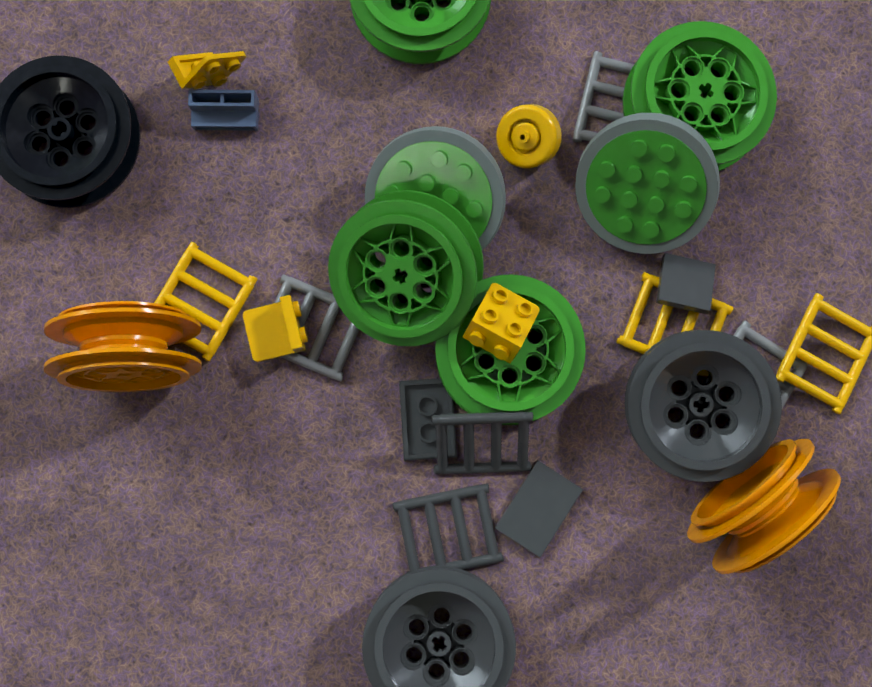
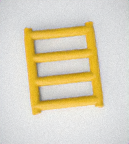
(649, 281)
(234, 305)
(795, 350)

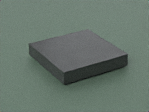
(686, 283)

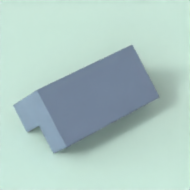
(224, 109)

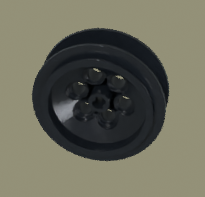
(47, 90)

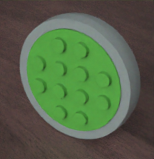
(445, 166)
(647, 183)

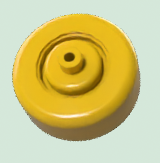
(528, 136)

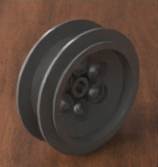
(751, 409)
(417, 596)

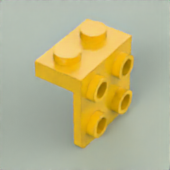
(205, 68)
(501, 323)
(275, 329)

